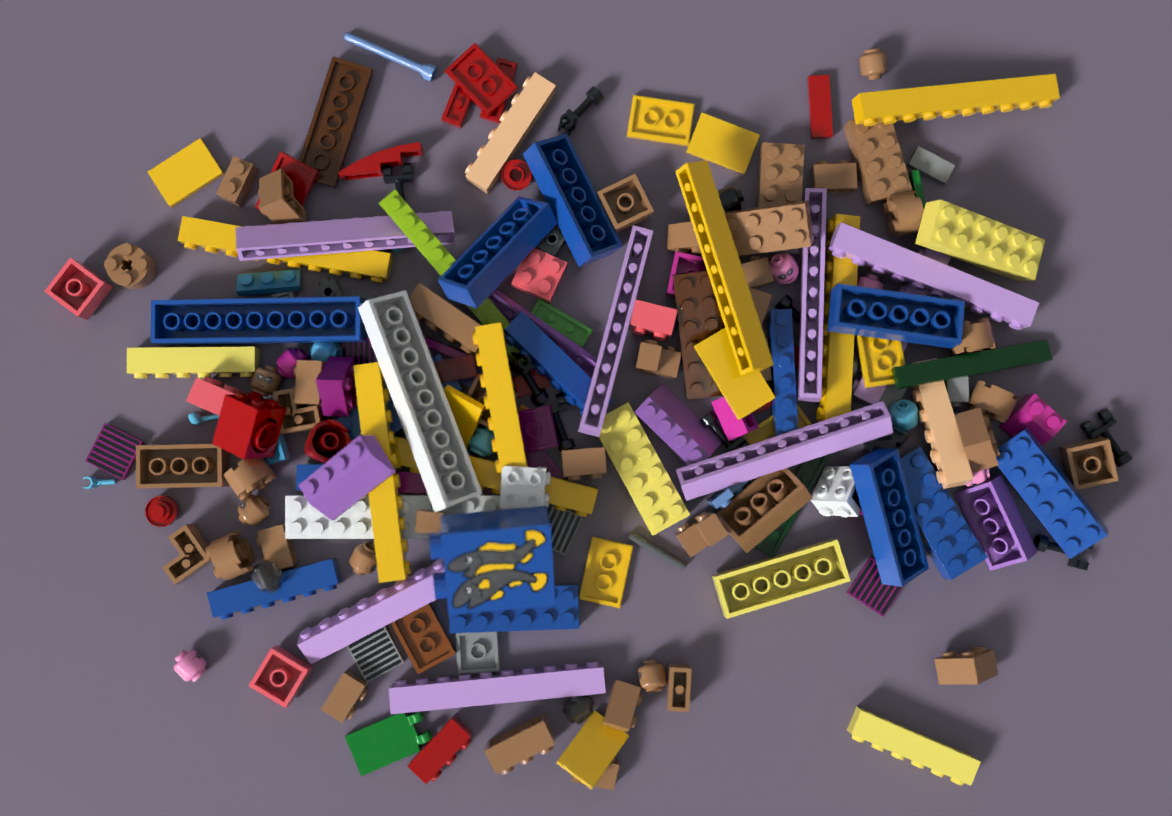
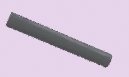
(657, 550)

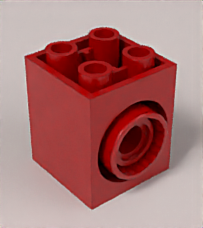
(249, 425)

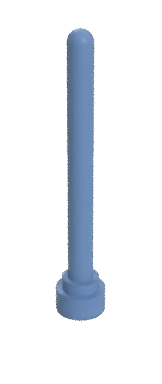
(428, 71)

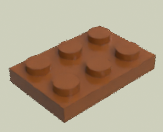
(423, 638)

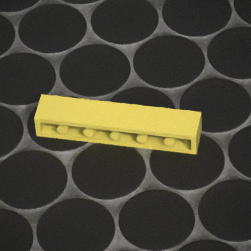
(192, 360)
(913, 746)

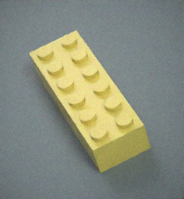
(980, 241)
(641, 470)
(780, 578)

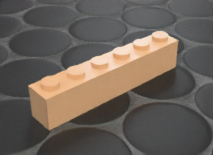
(511, 132)
(942, 434)

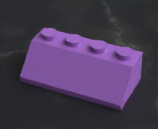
(677, 426)
(347, 477)
(996, 523)

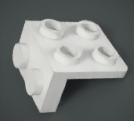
(524, 487)
(835, 492)

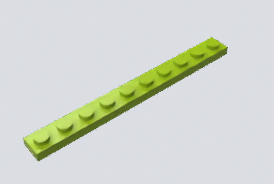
(436, 254)

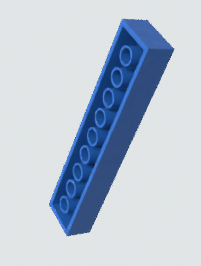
(257, 321)

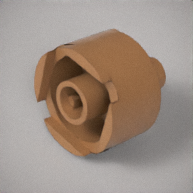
(903, 213)
(119, 264)
(975, 338)
(992, 400)
(249, 476)
(230, 556)

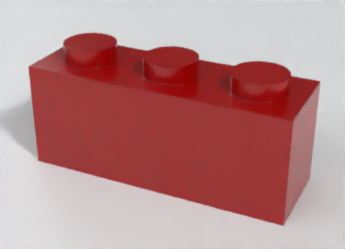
(440, 750)

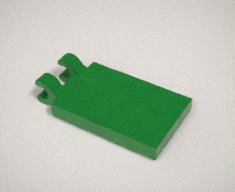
(386, 741)

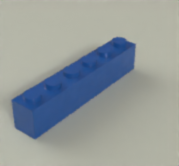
(549, 360)
(783, 371)
(297, 581)

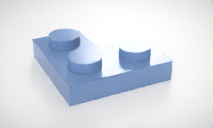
(722, 497)

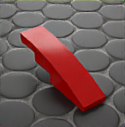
(372, 165)

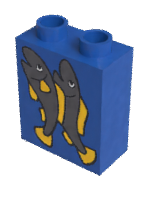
(494, 560)

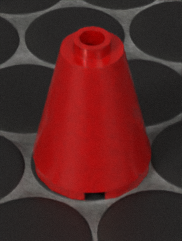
(326, 440)

